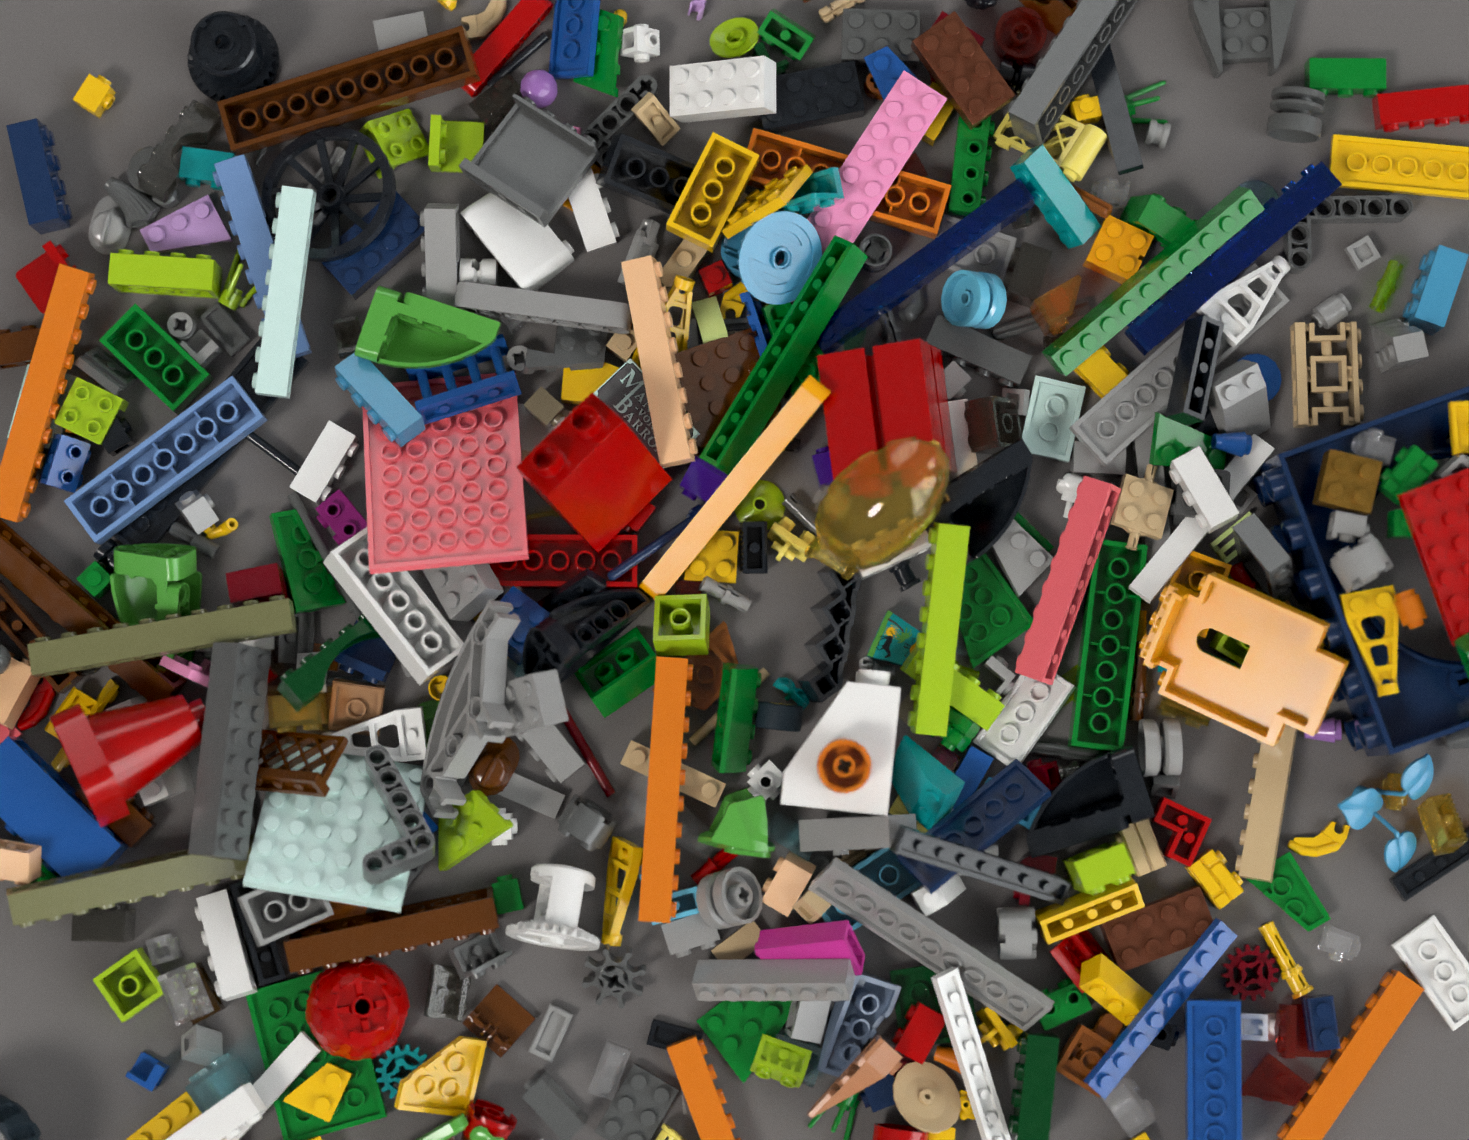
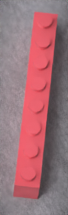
(1067, 580)

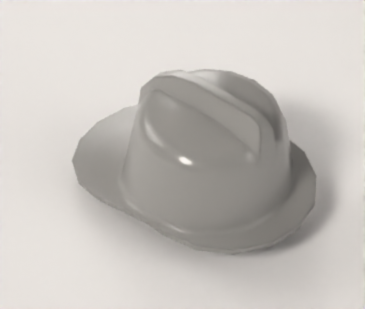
(108, 227)

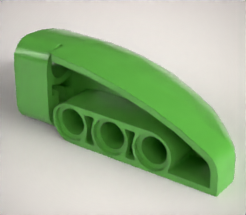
(421, 331)
(156, 582)

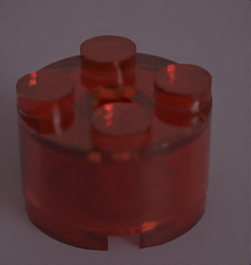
(1017, 21)

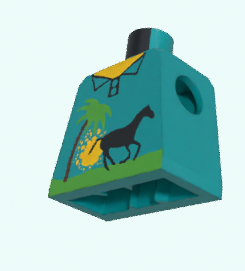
(893, 640)

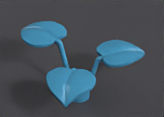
(1365, 801)

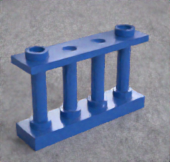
(470, 396)

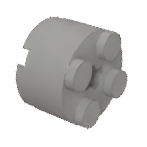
(1361, 564)
(1016, 933)

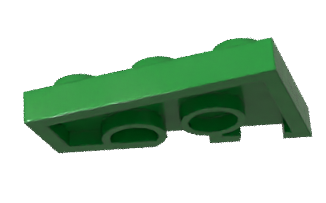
(606, 56)

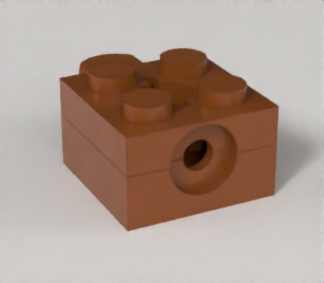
(1087, 1048)

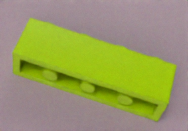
(966, 695)

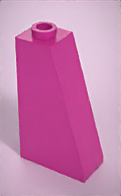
(812, 941)

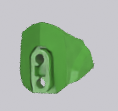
(740, 826)

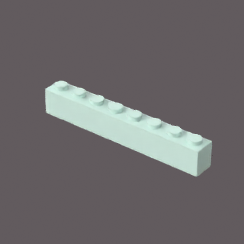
(285, 292)

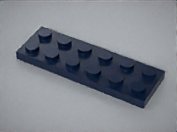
(982, 819)

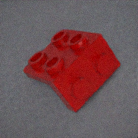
(39, 275)

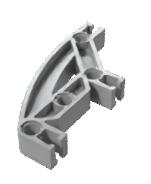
(469, 709)

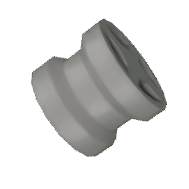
(1157, 133)
(185, 330)
(512, 359)

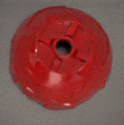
(333, 1013)

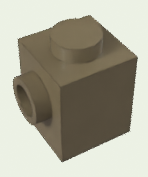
(545, 408)

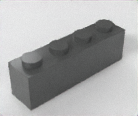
(979, 352)

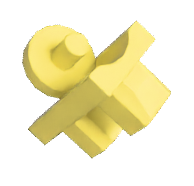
(786, 542)

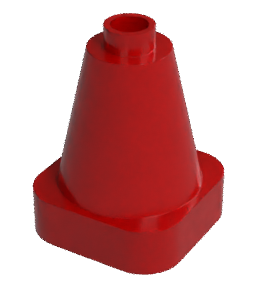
(127, 748)

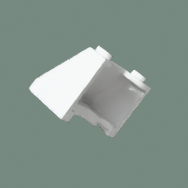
(517, 242)

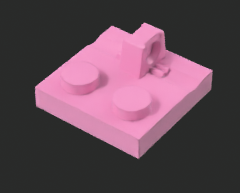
(188, 669)

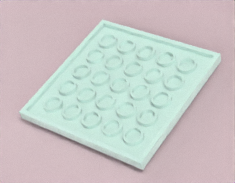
(319, 842)

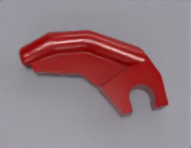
(39, 706)

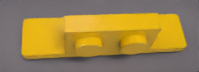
(89, 706)

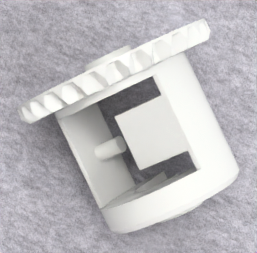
(557, 909)

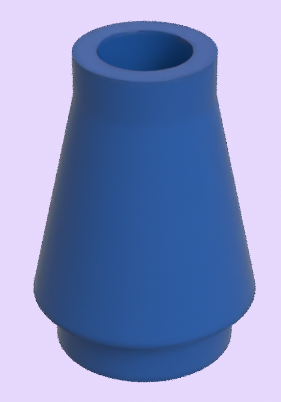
(1234, 443)

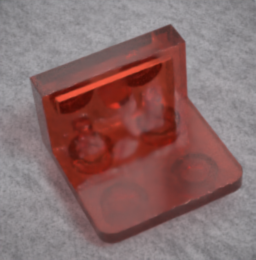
(1292, 1034)

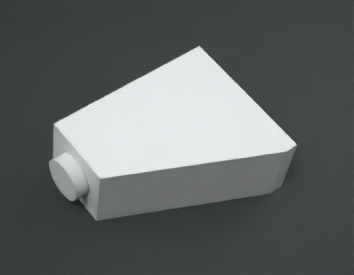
(929, 903)

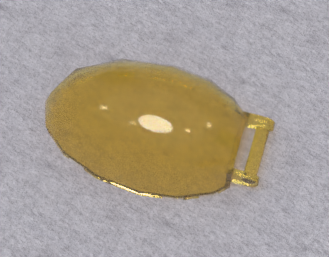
(880, 506)

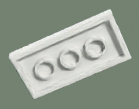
(1026, 715)
(1437, 968)

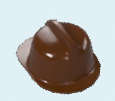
(494, 767)

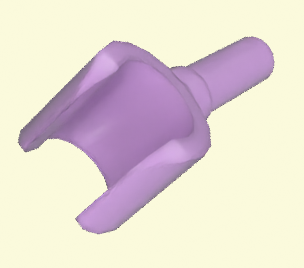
(698, 6)

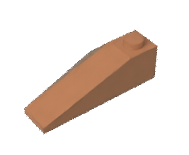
(867, 1068)

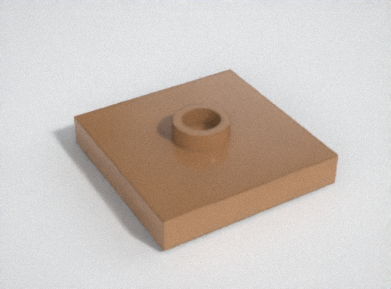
(354, 703)

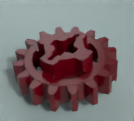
(1242, 981)

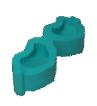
(788, 687)

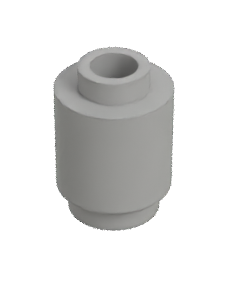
(1331, 311)

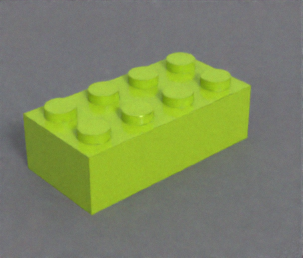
(164, 274)
(1099, 867)

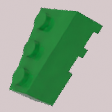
(1156, 217)

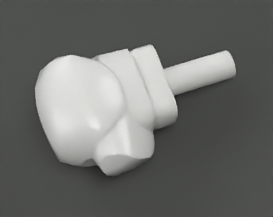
(1068, 488)

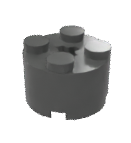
(587, 823)

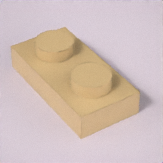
(655, 119)

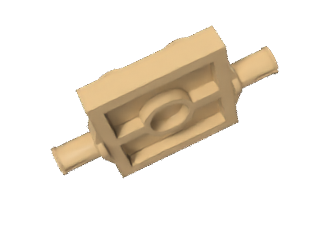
(1142, 507)

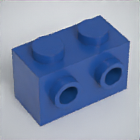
(65, 463)

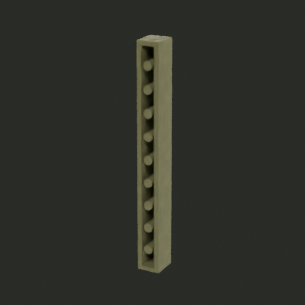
(162, 637)
(118, 883)

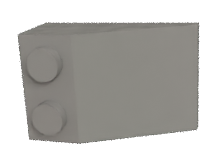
(1240, 399)

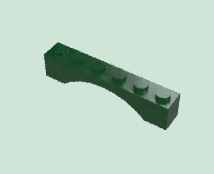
(307, 681)

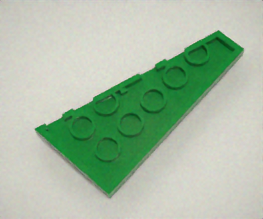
(989, 611)
(738, 1027)

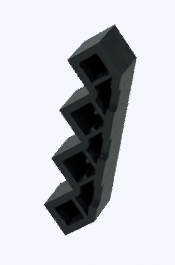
(831, 646)

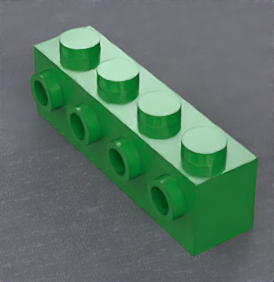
(969, 166)

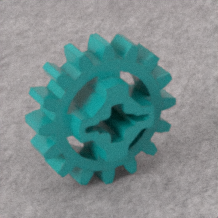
(400, 1060)

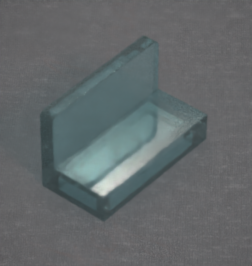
(787, 834)

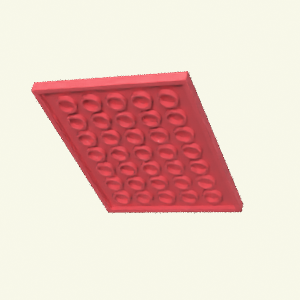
(447, 491)

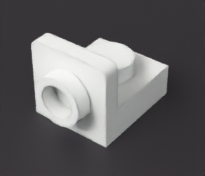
(1258, 1026)

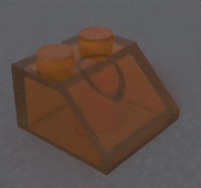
(1056, 307)

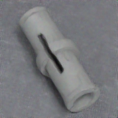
(725, 594)

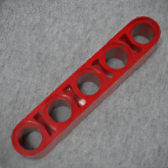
(507, 40)

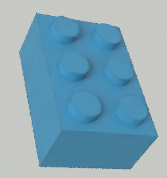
(1435, 289)

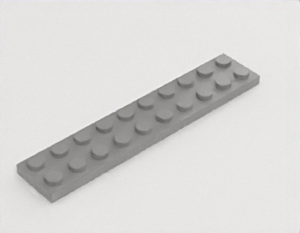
(1146, 390)
(930, 943)

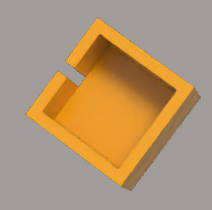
(1118, 250)

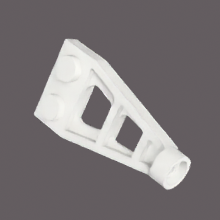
(1234, 325)
(410, 732)

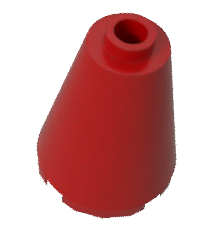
(488, 1116)

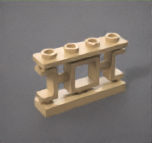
(1305, 375)

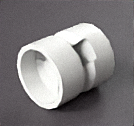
(479, 272)

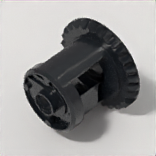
(231, 55)

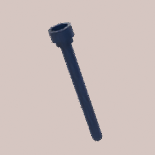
(653, 546)

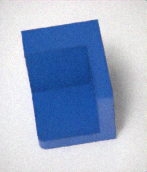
(147, 1071)

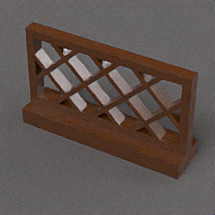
(302, 780)

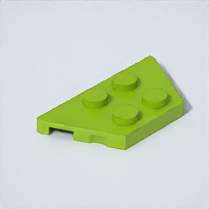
(471, 829)

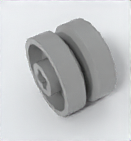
(1160, 747)
(729, 898)

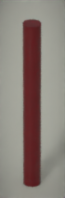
(589, 756)

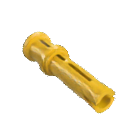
(1290, 970)

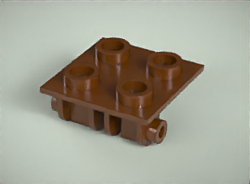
(498, 1020)

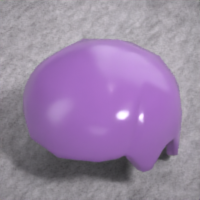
(539, 87)

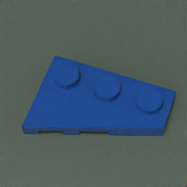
(885, 69)
(755, 321)

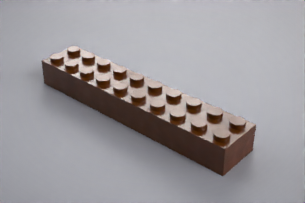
(349, 90)

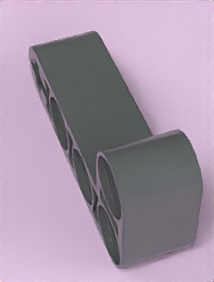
(616, 113)

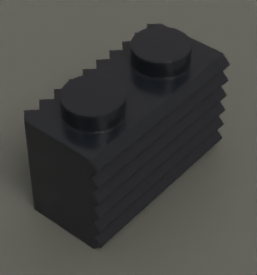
(753, 547)

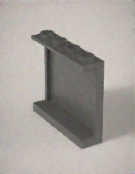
(532, 161)

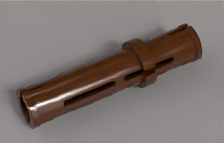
(1138, 687)

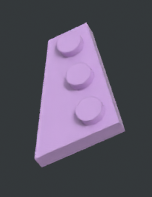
(188, 227)

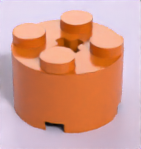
(857, 773)

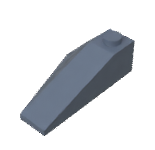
(856, 1021)

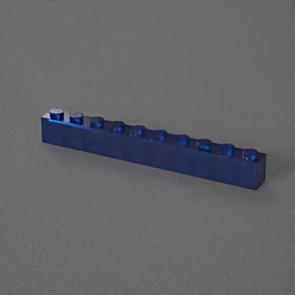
(1232, 258)
(925, 265)

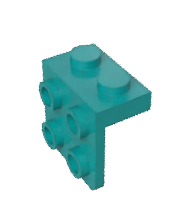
(818, 190)

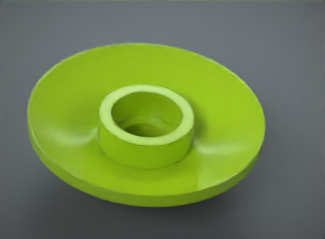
(734, 37)
(770, 495)

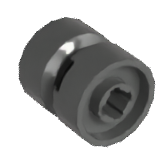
(878, 251)

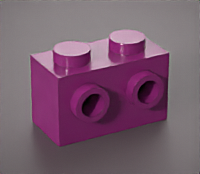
(341, 516)

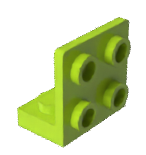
(397, 137)
(452, 143)
(89, 411)

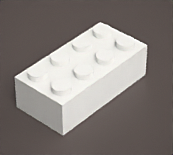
(723, 89)

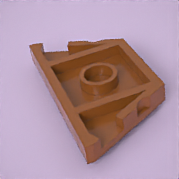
(708, 668)

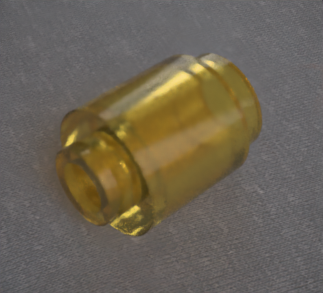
(1393, 783)

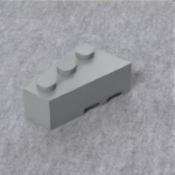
(1397, 345)
(1020, 557)

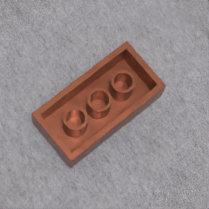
(962, 70)
(1157, 928)

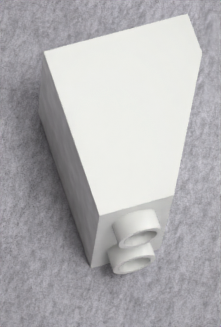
(862, 713)

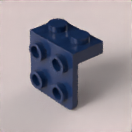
(369, 657)

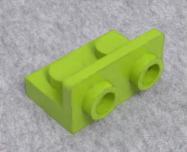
(780, 1061)

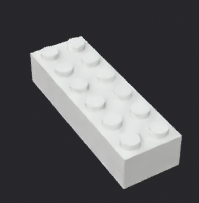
(396, 610)

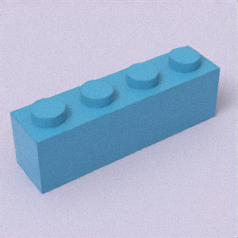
(380, 399)

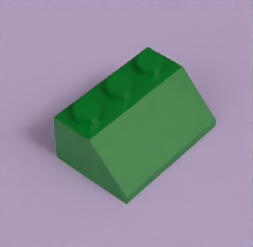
(619, 672)

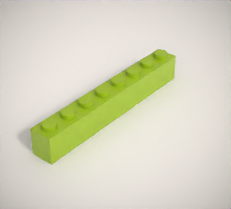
(939, 629)

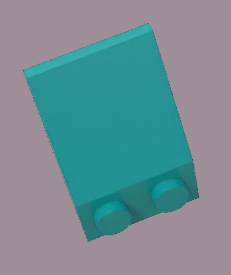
(924, 783)

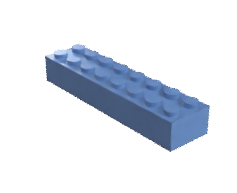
(165, 460)

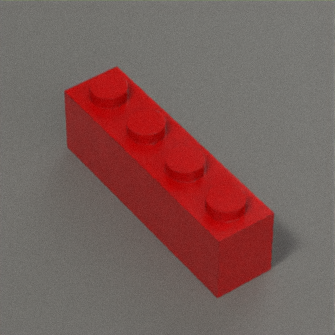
(1421, 107)

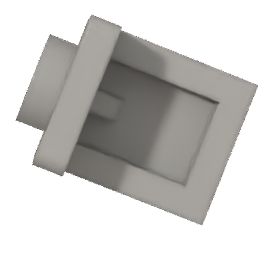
(1000, 670)

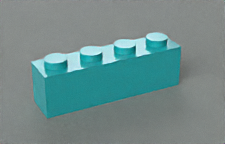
(1055, 197)

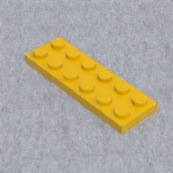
(1400, 166)

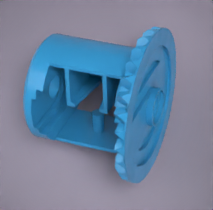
(757, 250)

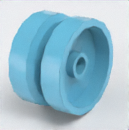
(973, 299)

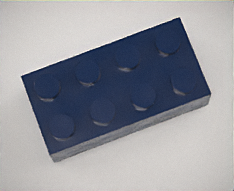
(39, 176)
(393, 243)

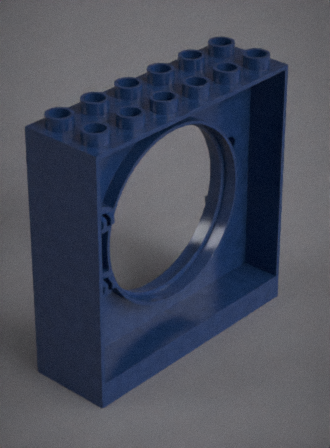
(1429, 694)

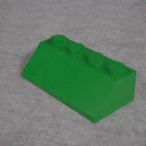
(734, 718)

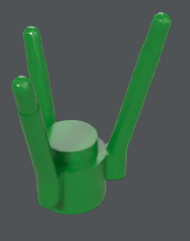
(1132, 104)
(844, 1105)

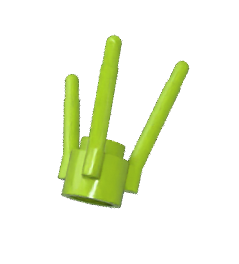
(230, 295)

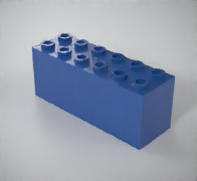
(49, 814)
(1213, 1069)

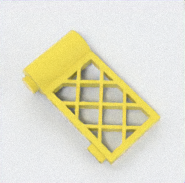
(1077, 154)

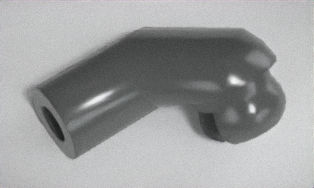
(914, 308)

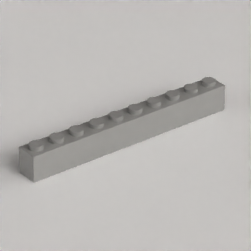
(546, 743)

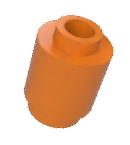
(1410, 609)

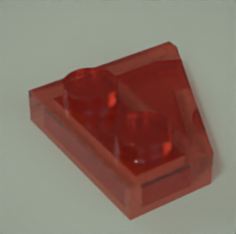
(1275, 1082)

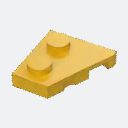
(321, 1091)

